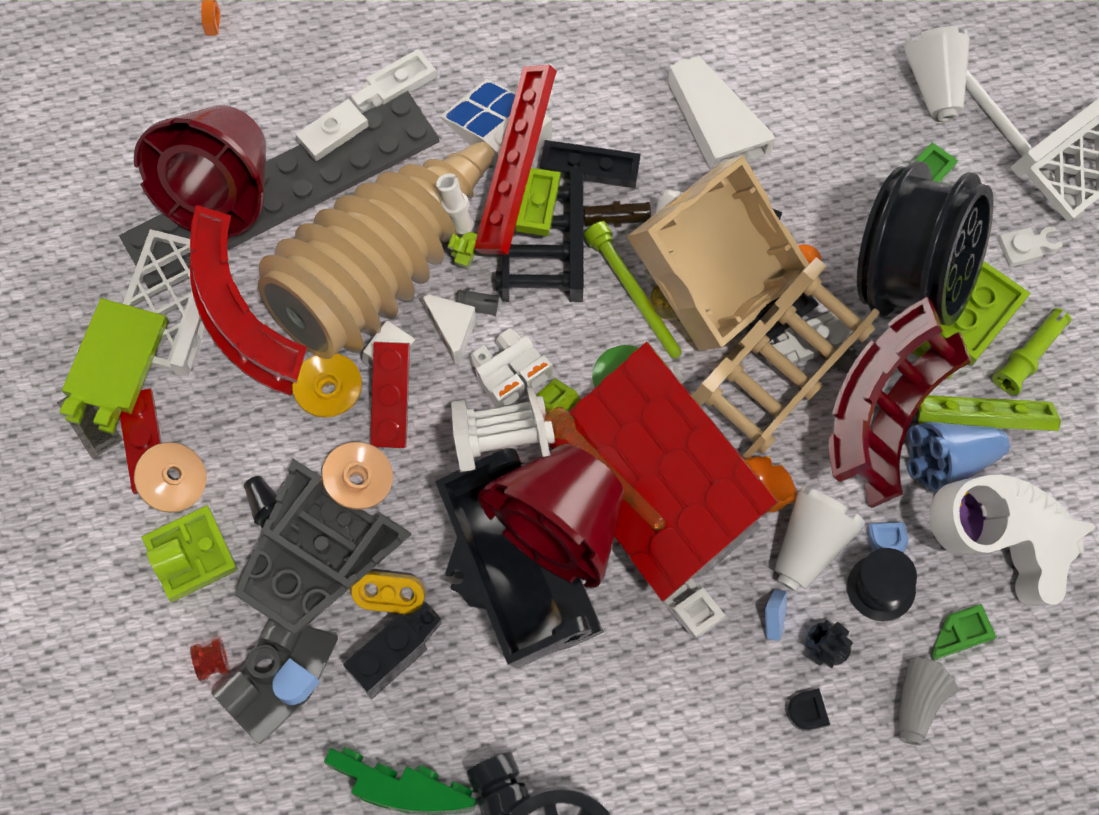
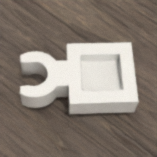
(1025, 247)

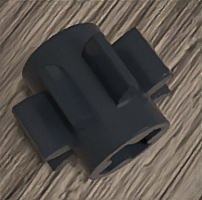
(828, 644)

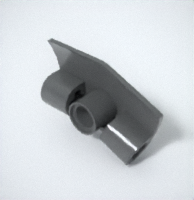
(250, 694)

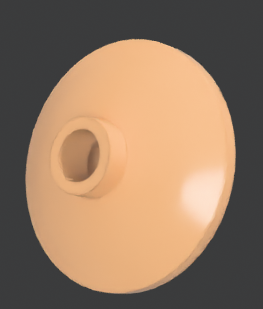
(359, 460)
(158, 489)

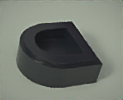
(807, 711)

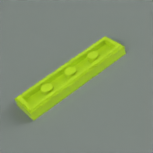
(990, 412)

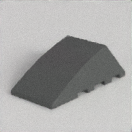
(312, 552)

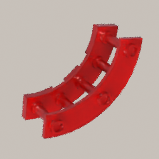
(227, 317)

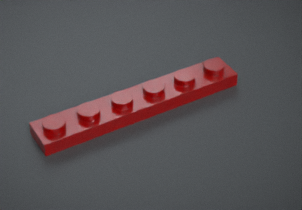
(515, 160)

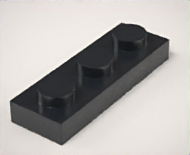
(597, 163)

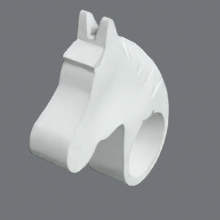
(1019, 516)

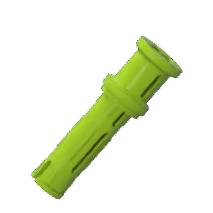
(1025, 361)

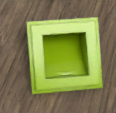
(557, 395)

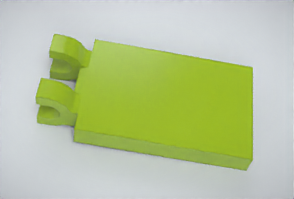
(986, 314)
(112, 363)

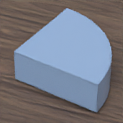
(775, 614)

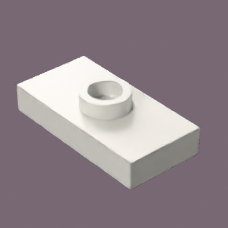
(332, 130)

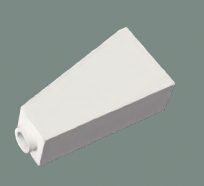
(717, 115)

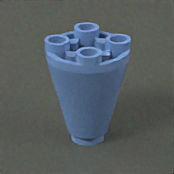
(952, 452)

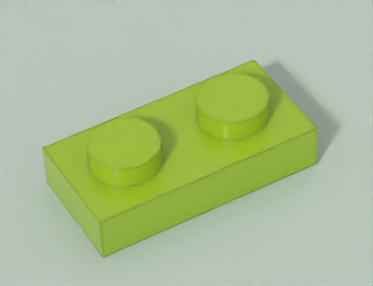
(538, 202)

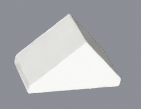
(452, 322)

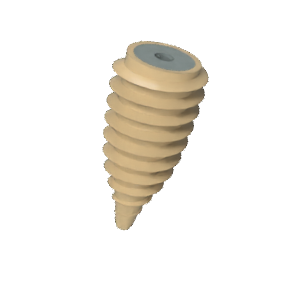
(365, 254)

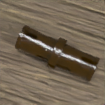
(640, 213)

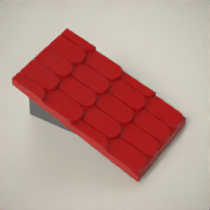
(678, 463)

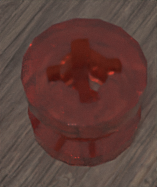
(209, 659)

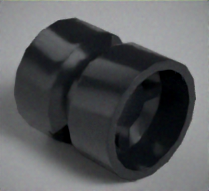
(497, 783)

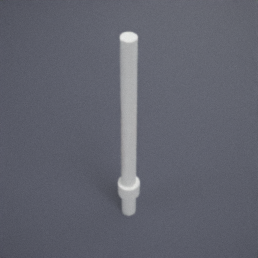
(1009, 129)

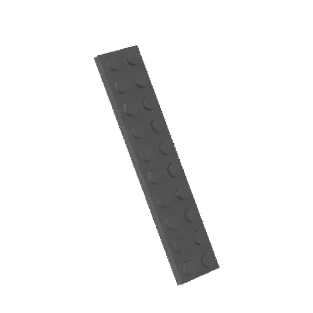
(299, 182)

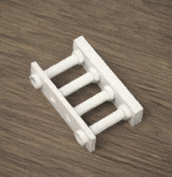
(499, 428)

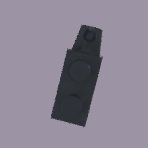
(392, 650)

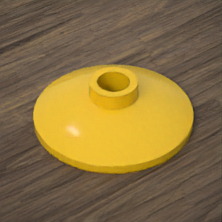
(319, 372)

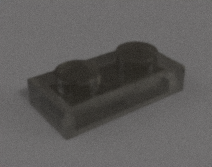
(92, 438)

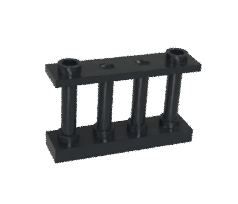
(570, 251)

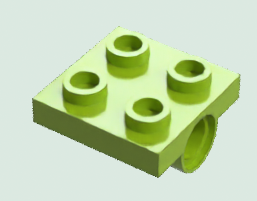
(189, 554)

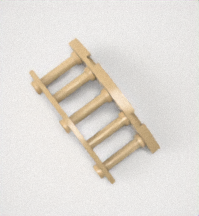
(757, 341)

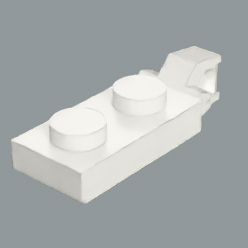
(393, 80)
(799, 350)

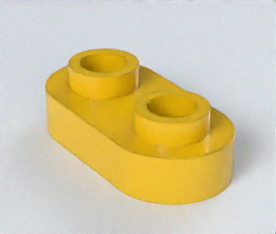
(389, 594)

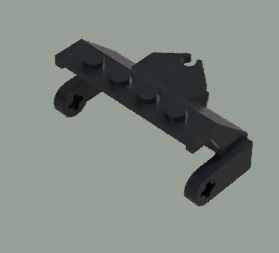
(525, 603)

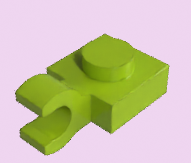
(463, 249)

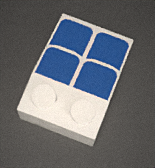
(485, 115)

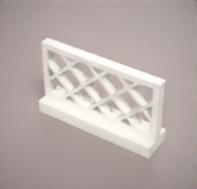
(1053, 148)
(190, 329)

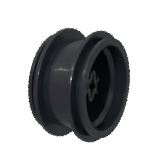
(924, 242)

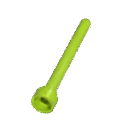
(600, 237)

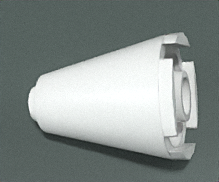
(940, 69)
(814, 538)

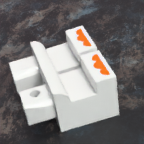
(512, 370)

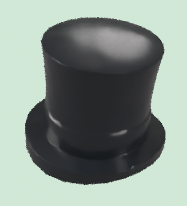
(883, 585)

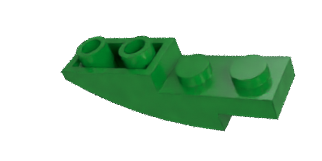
(413, 794)

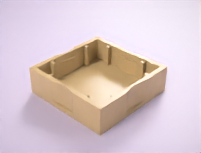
(719, 253)

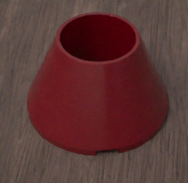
(205, 161)
(559, 512)

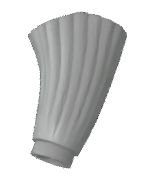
(924, 691)

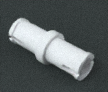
(455, 203)

